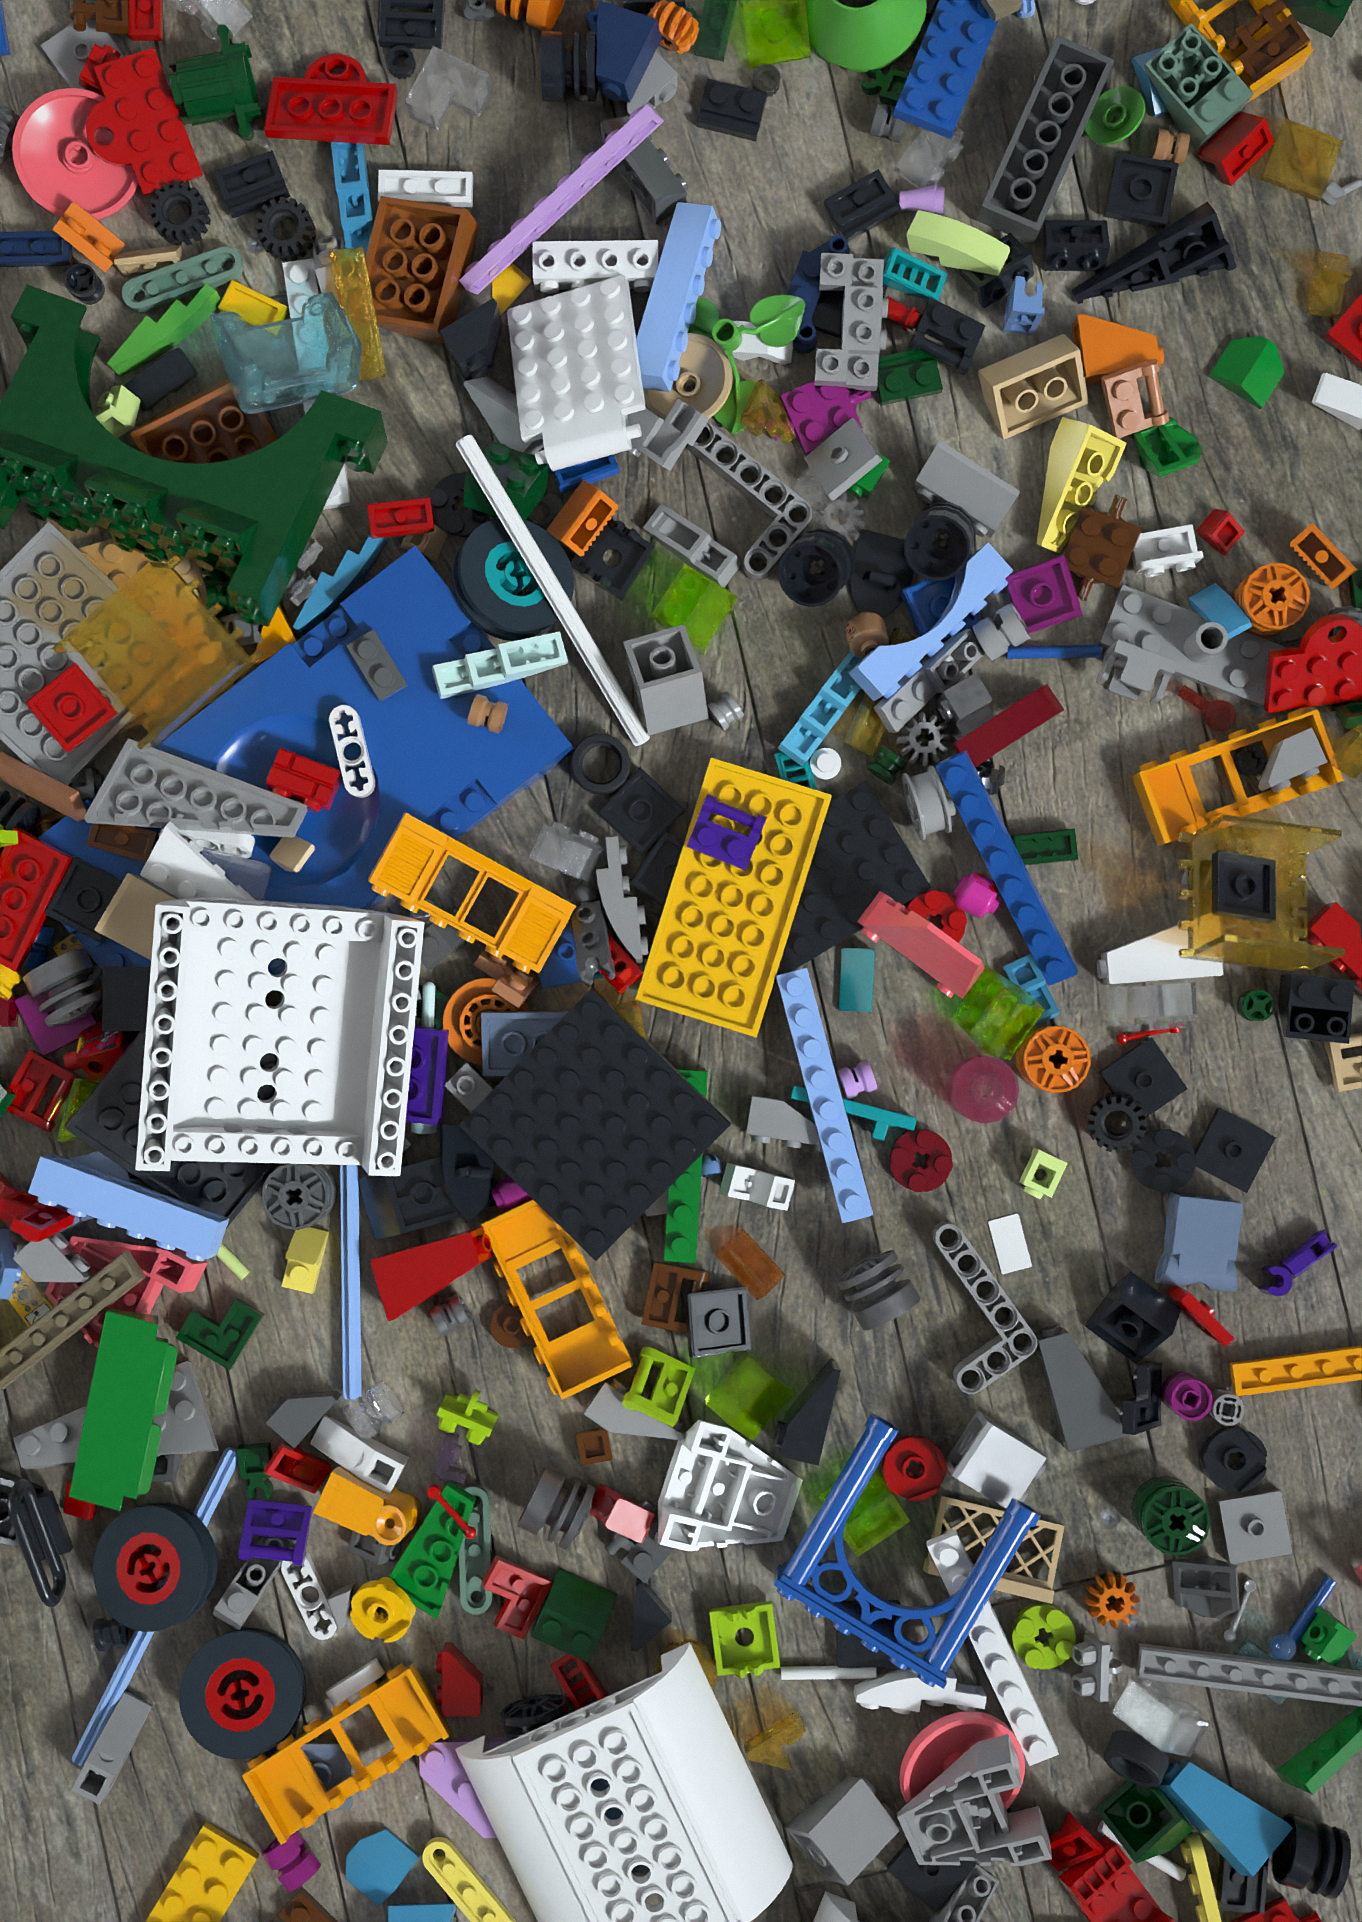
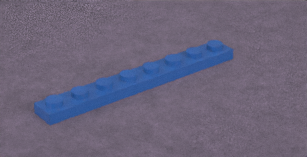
(1006, 867)

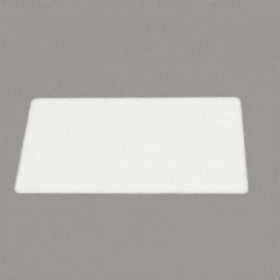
(1010, 1243)

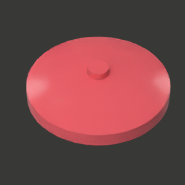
(58, 161)
(947, 1741)

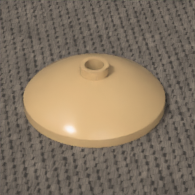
(700, 365)

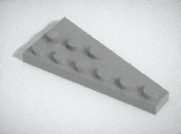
(159, 788)
(183, 1428)

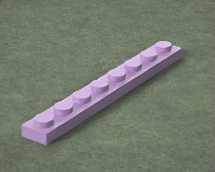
(569, 192)

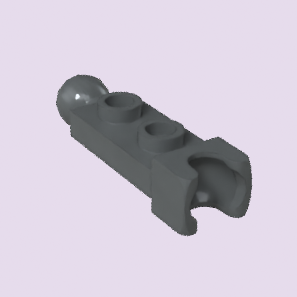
(590, 935)

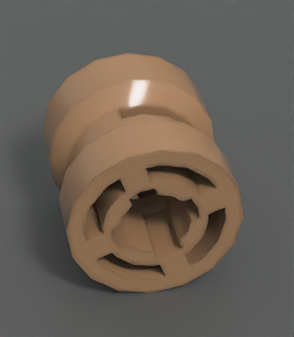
(1170, 146)
(487, 713)

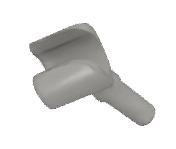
(1335, 193)

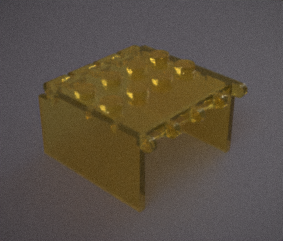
(160, 649)
(1246, 941)

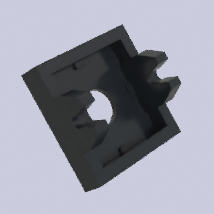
(634, 553)

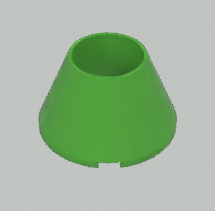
(864, 35)

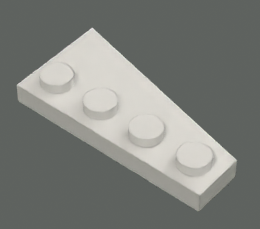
(185, 872)

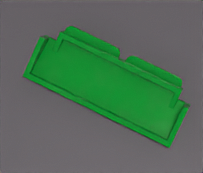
(125, 1393)

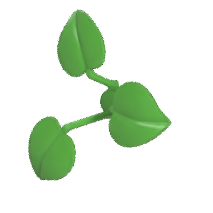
(777, 321)

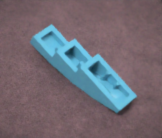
(822, 713)

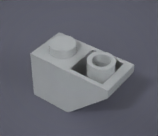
(656, 85)
(322, 262)
(1290, 758)
(52, 1261)

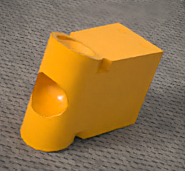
(367, 1508)

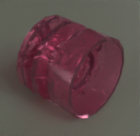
(963, 1092)

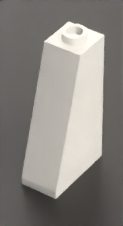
(1153, 960)

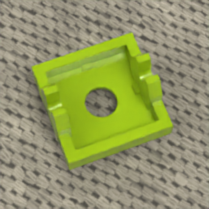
(739, 1659)

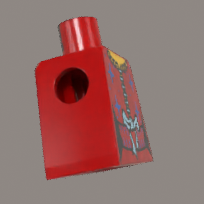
(98, 1050)

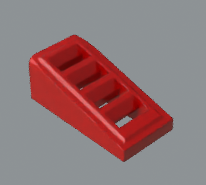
(570, 1689)

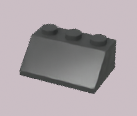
(649, 175)

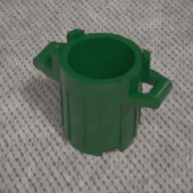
(218, 85)

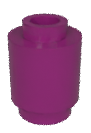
(509, 1194)

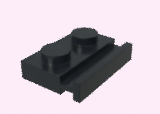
(731, 110)
(252, 184)
(862, 205)
(1241, 1892)

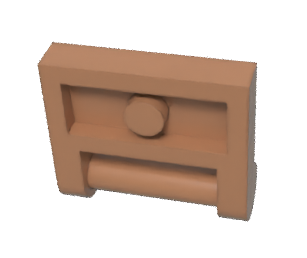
(1124, 399)

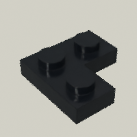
(1144, 1410)

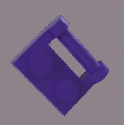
(722, 842)
(276, 1521)

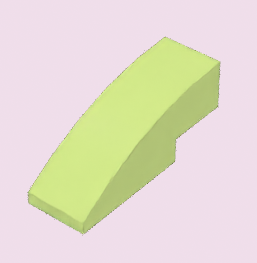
(956, 244)

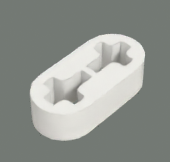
(355, 1682)

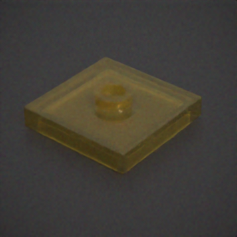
(1301, 160)

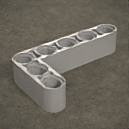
(756, 493)
(989, 1305)

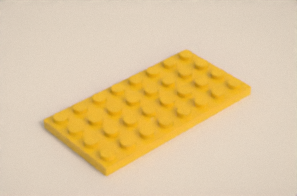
(727, 924)

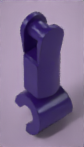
(1297, 1263)

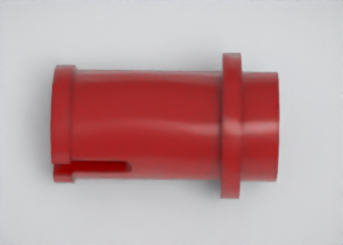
(903, 314)

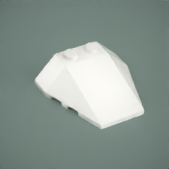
(723, 1492)

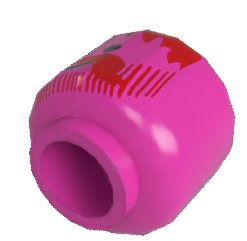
(977, 894)

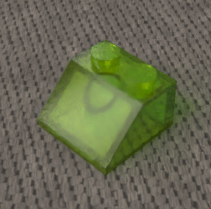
(774, 31)
(748, 1396)

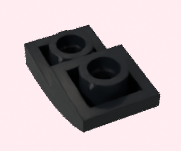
(162, 378)

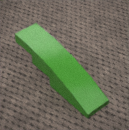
(154, 338)

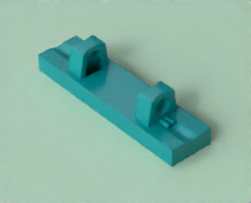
(881, 1117)

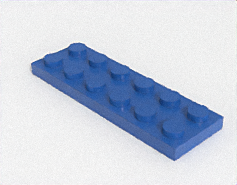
(946, 66)

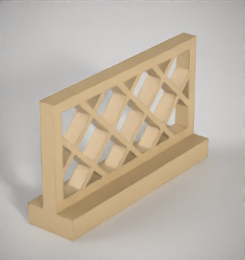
(1010, 1581)

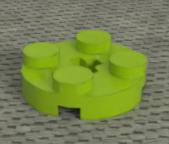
(1027, 1627)

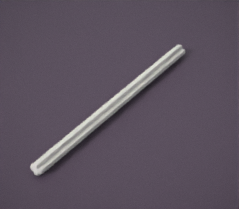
(552, 589)

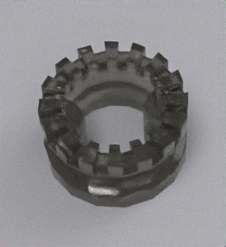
(774, 75)

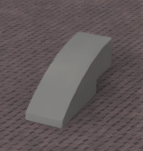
(692, 545)

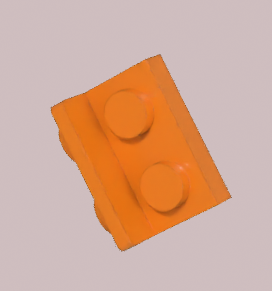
(89, 236)

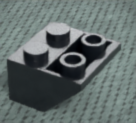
(1316, 1007)

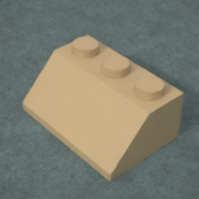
(1034, 386)

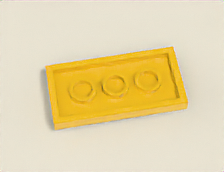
(205, 1879)

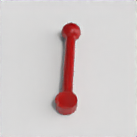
(1122, 1038)
(434, 1492)

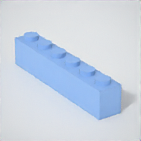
(675, 294)
(128, 1206)

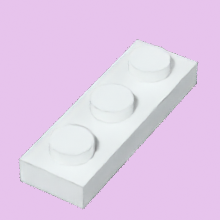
(431, 187)

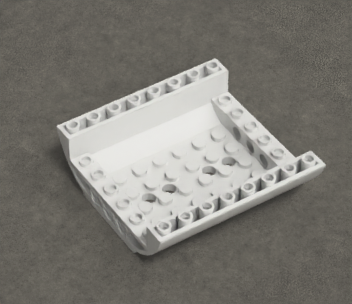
(336, 1034)
(682, 1800)

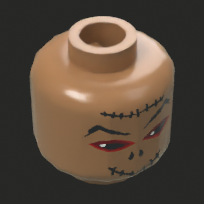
(866, 633)

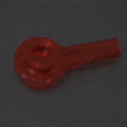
(1217, 714)

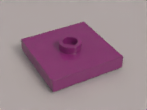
(1044, 594)
(50, 1038)

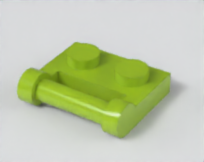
(668, 1391)

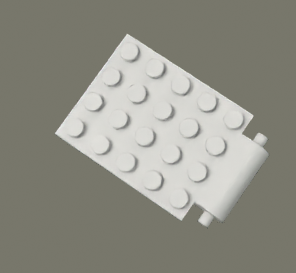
(577, 372)

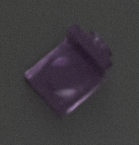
(450, 1454)

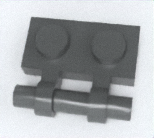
(641, 1558)

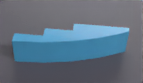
(353, 193)
(333, 590)

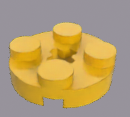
(393, 1599)

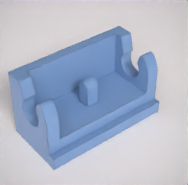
(1021, 311)

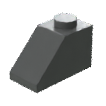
(441, 942)
(299, 1414)

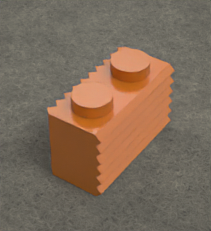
(582, 518)
(1322, 556)

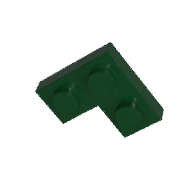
(221, 1341)

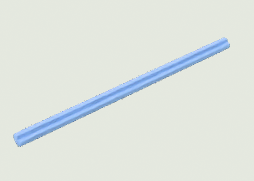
(350, 1282)
(139, 1639)

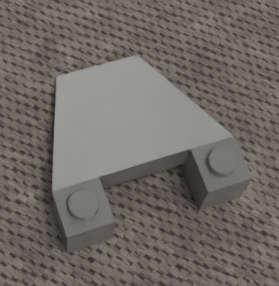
(966, 1818)

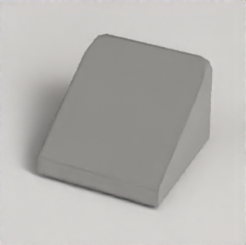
(340, 1604)

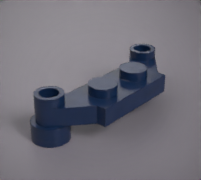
(806, 286)

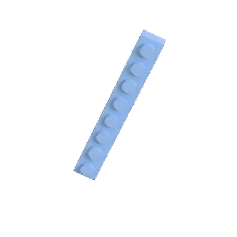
(824, 1095)

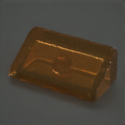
(750, 1264)

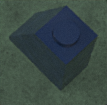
(623, 49)

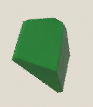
(1249, 369)
(1166, 448)

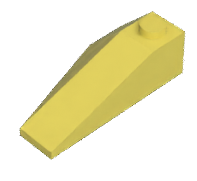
(1076, 468)

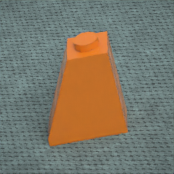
(1111, 347)

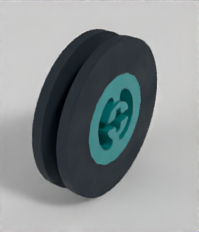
(490, 595)

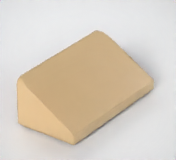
(148, 259)

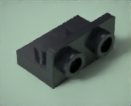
(1075, 245)
(993, 287)

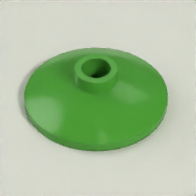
(1115, 115)

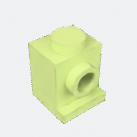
(118, 410)
(1053, 1171)

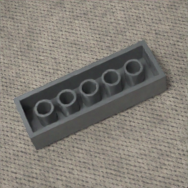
(1045, 139)

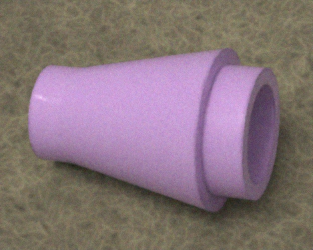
(926, 199)

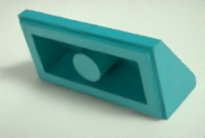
(856, 979)

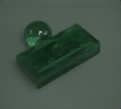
(714, 28)

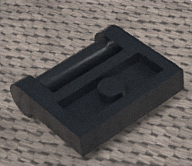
(411, 28)
(951, 329)

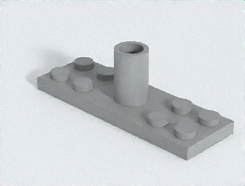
(1226, 665)

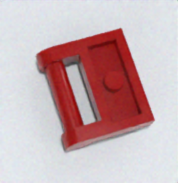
(31, 1084)

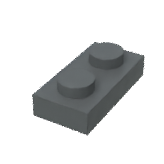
(377, 665)

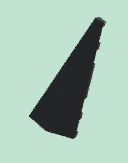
(1181, 250)

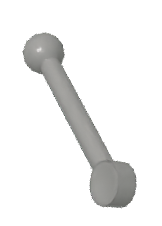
(1249, 1586)

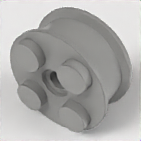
(927, 803)

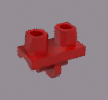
(625, 969)

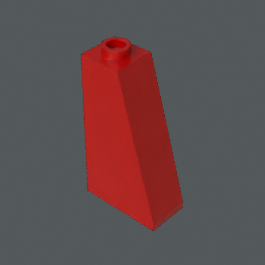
(422, 1270)

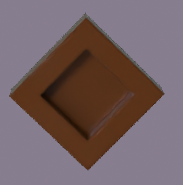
(594, 1446)

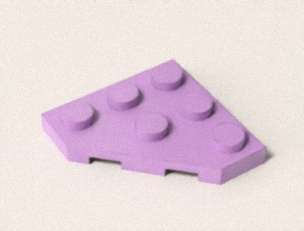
(447, 1776)

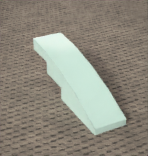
(499, 665)

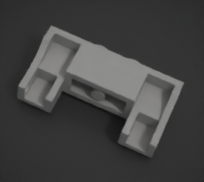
(862, 314)
(666, 438)

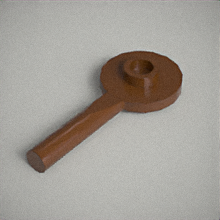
(507, 1329)

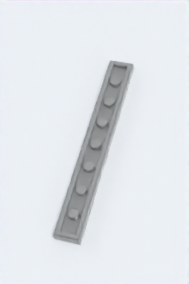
(1249, 1674)

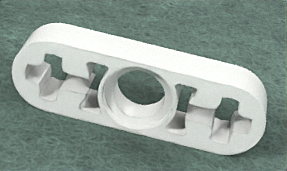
(338, 730)
(230, 843)
(305, 1607)

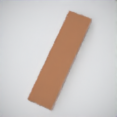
(41, 787)

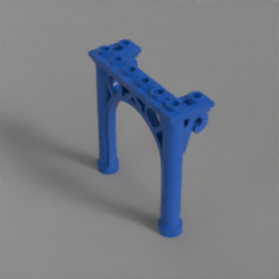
(934, 1654)

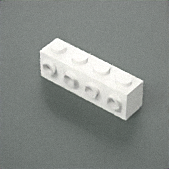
(582, 263)

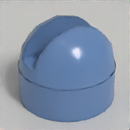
(711, 1166)

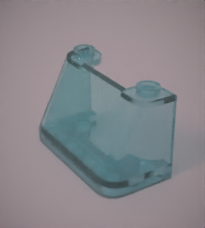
(289, 358)

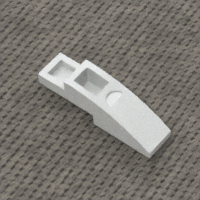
(904, 1692)

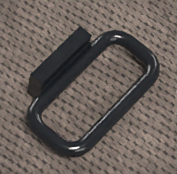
(40, 1537)

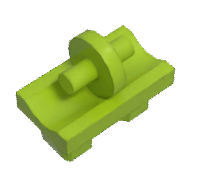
(468, 1413)

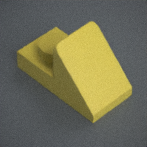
(305, 1259)

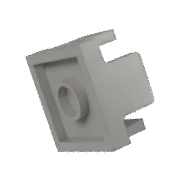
(1135, 671)

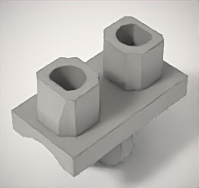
(1097, 1668)

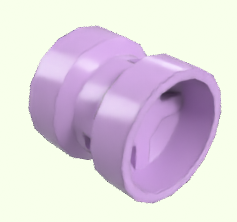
(863, 1075)

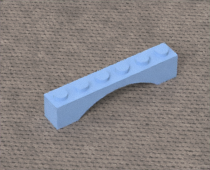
(886, 665)

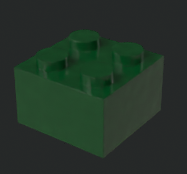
(518, 474)

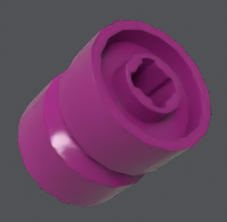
(1186, 1396)
(292, 1861)

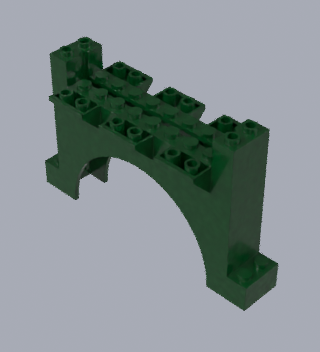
(232, 517)

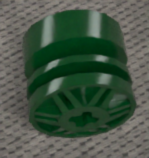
(1159, 1500)

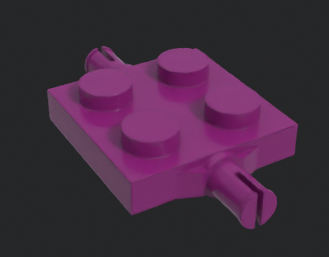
(819, 412)

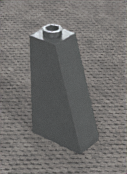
(1077, 1397)

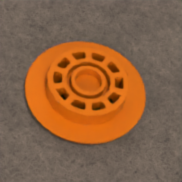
(459, 1006)

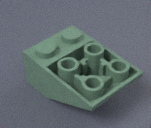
(1196, 85)

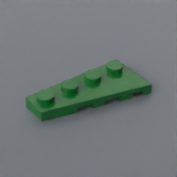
(433, 1552)
(1325, 1755)

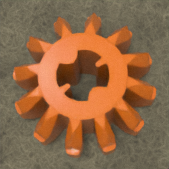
(675, 26)
(1122, 1593)

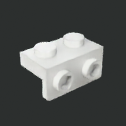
(1166, 550)

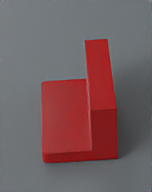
(1237, 146)
(400, 518)

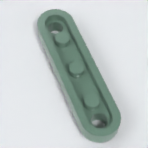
(182, 279)
(476, 1554)

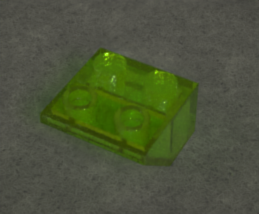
(698, 605)
(997, 1014)
(873, 1516)

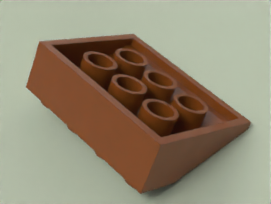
(417, 264)
(204, 429)

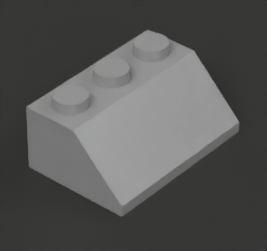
(958, 480)

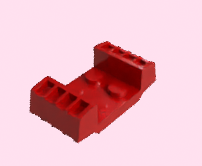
(1110, 1890)

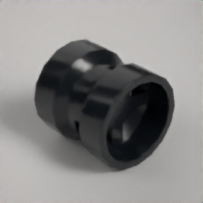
(80, 277)

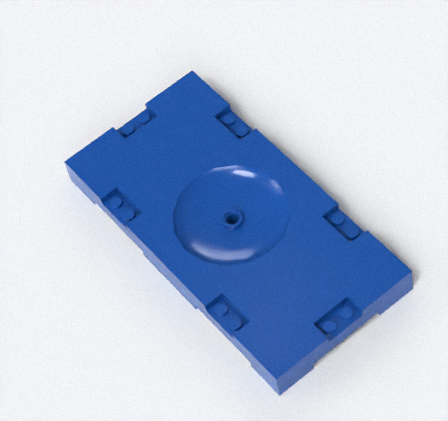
(416, 743)

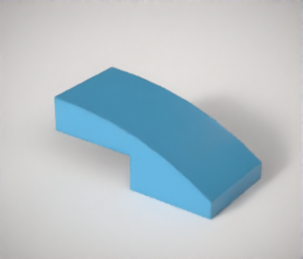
(1220, 608)
(1028, 976)

